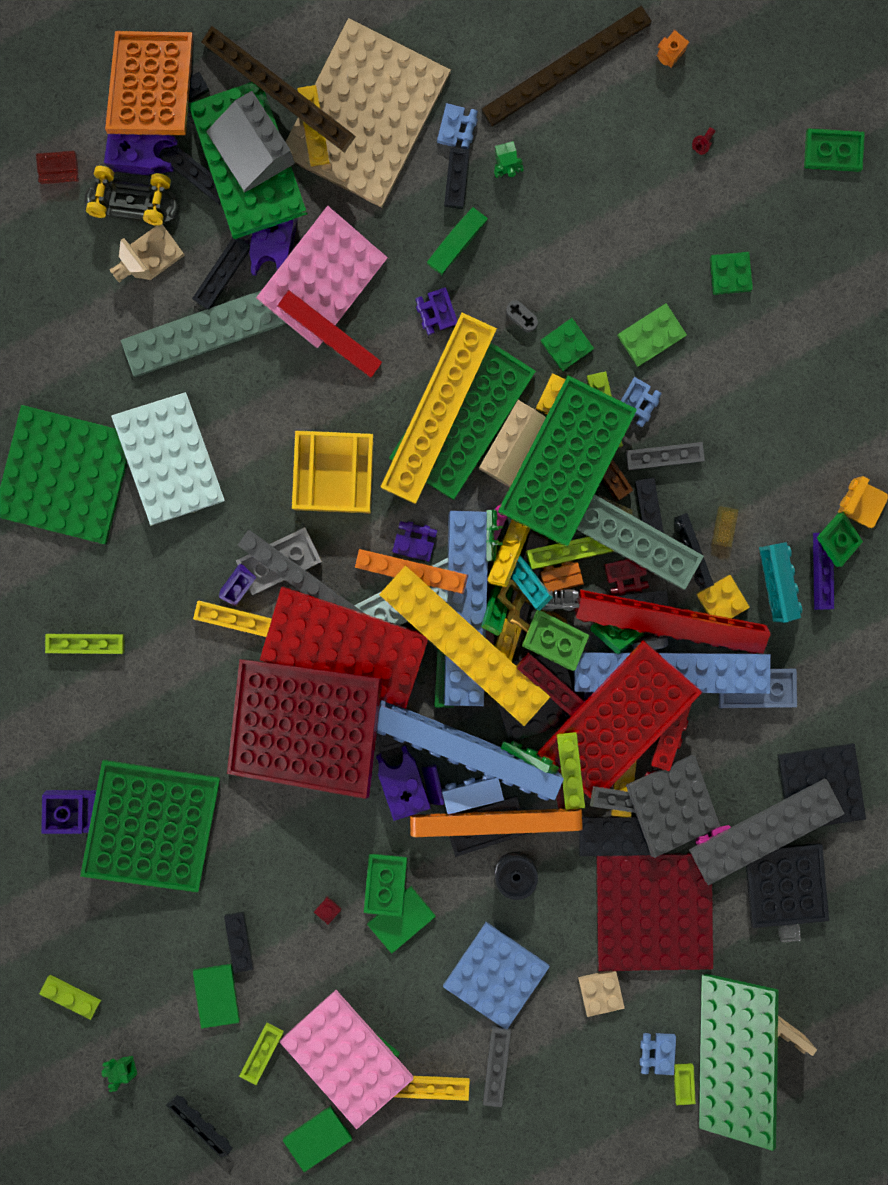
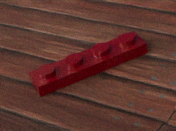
(550, 684)

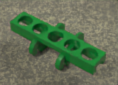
(491, 544)

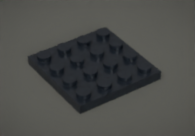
(547, 717)
(833, 763)
(788, 887)

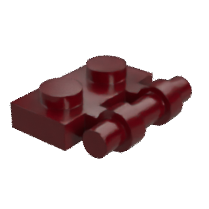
(624, 570)

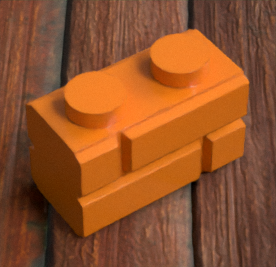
(561, 577)

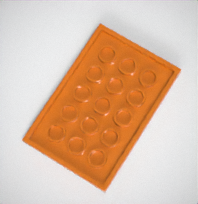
(149, 83)

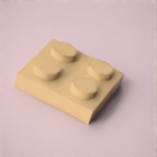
(601, 993)

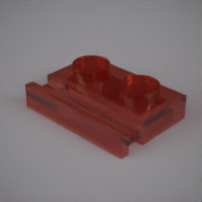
(57, 167)

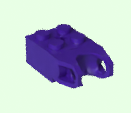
(137, 153)
(272, 246)
(399, 779)
(79, 808)

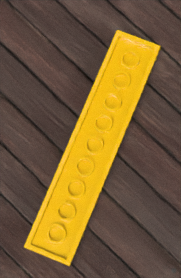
(438, 408)
(464, 645)

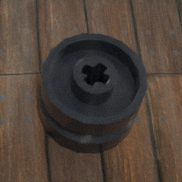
(525, 881)

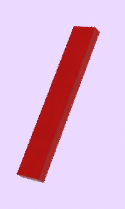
(329, 333)

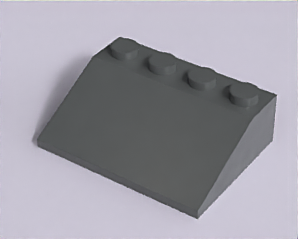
(250, 142)

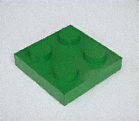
(731, 273)
(567, 344)
(839, 539)

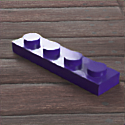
(822, 577)

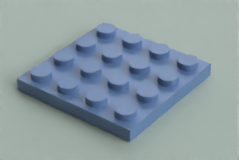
(496, 975)

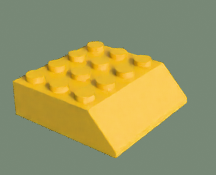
(332, 472)

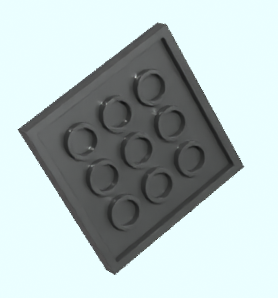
(673, 806)

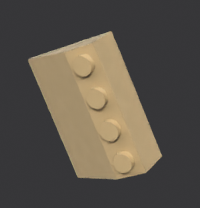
(512, 443)

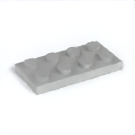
(295, 546)

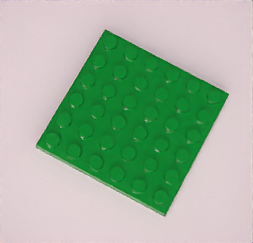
(63, 475)
(149, 826)

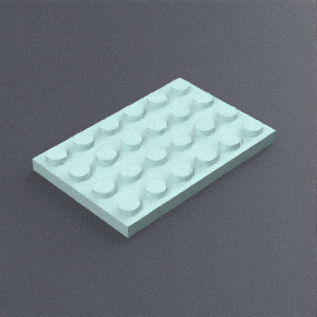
(168, 458)

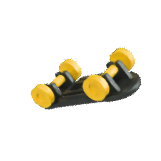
(131, 200)

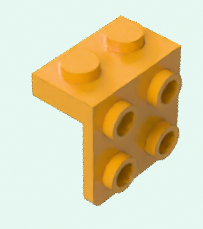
(863, 502)

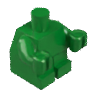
(507, 160)
(119, 1071)

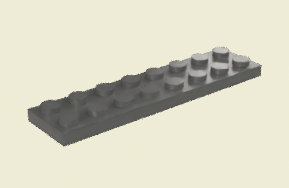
(766, 831)

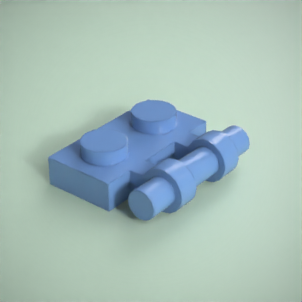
(451, 124)
(636, 394)
(664, 1053)

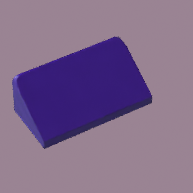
(237, 585)
(433, 785)

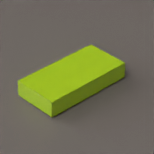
(684, 1084)

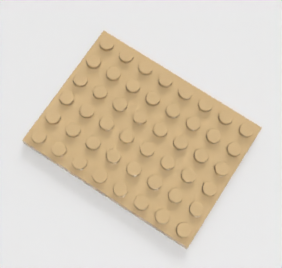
(380, 97)

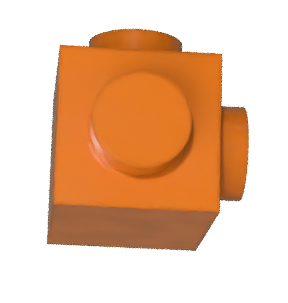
(672, 48)

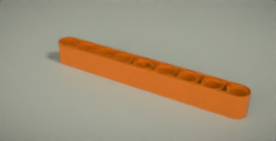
(495, 822)

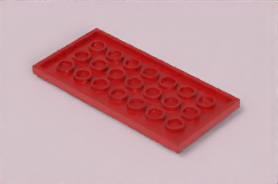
(342, 640)
(625, 716)

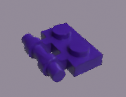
(442, 309)
(411, 546)

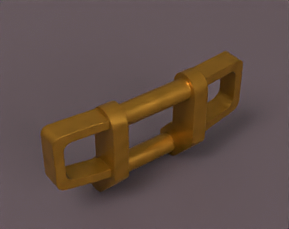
(514, 609)

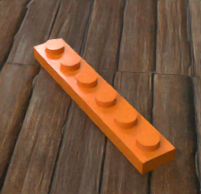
(428, 574)

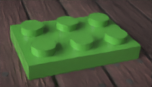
(652, 335)
(555, 640)

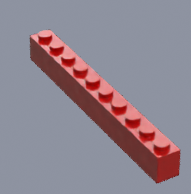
(672, 622)

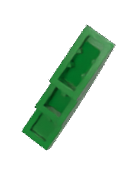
(457, 241)

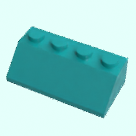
(780, 582)

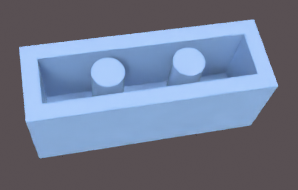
(472, 794)

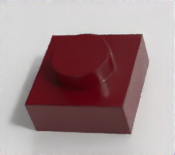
(327, 910)

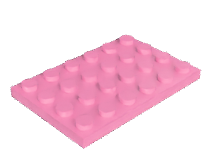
(324, 271)
(346, 1059)

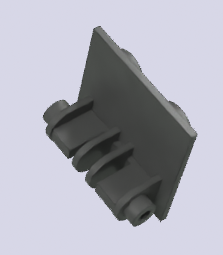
(565, 600)

